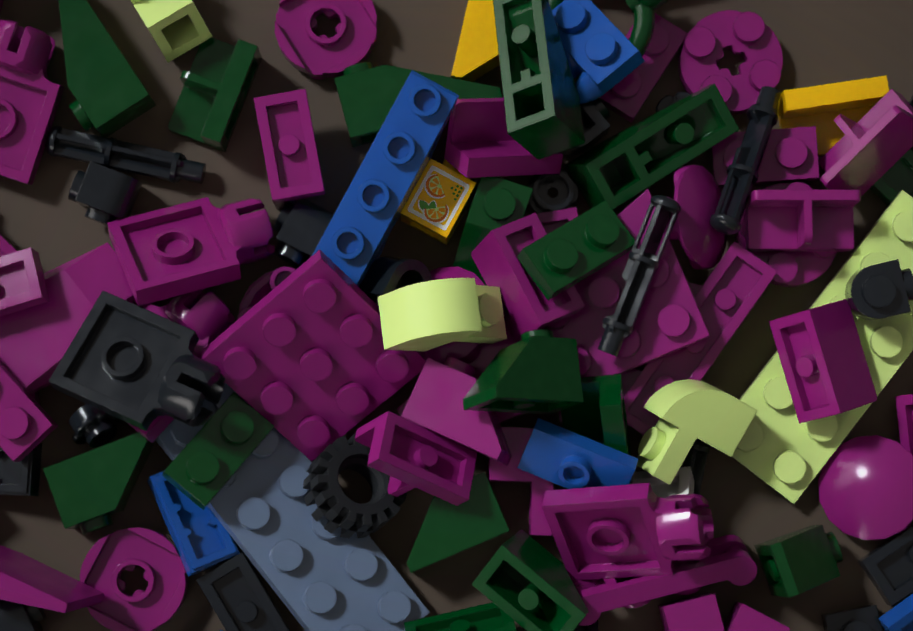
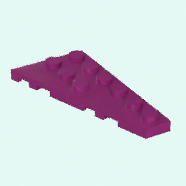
(664, 325)

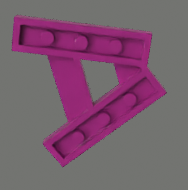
(724, 305)

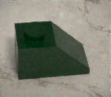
(494, 205)
(530, 377)
(97, 482)
(456, 528)
(799, 560)
(531, 586)

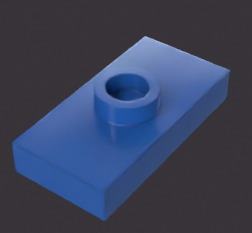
(574, 459)
(195, 532)

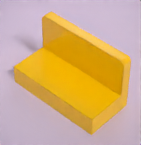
(823, 103)

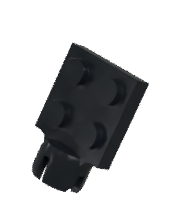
(137, 366)

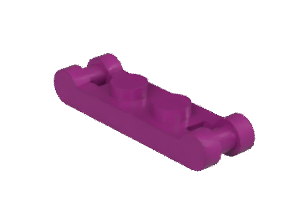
(727, 561)

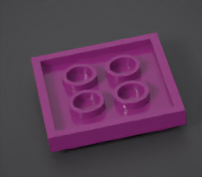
(312, 356)

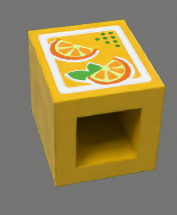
(438, 201)

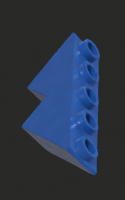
(387, 176)

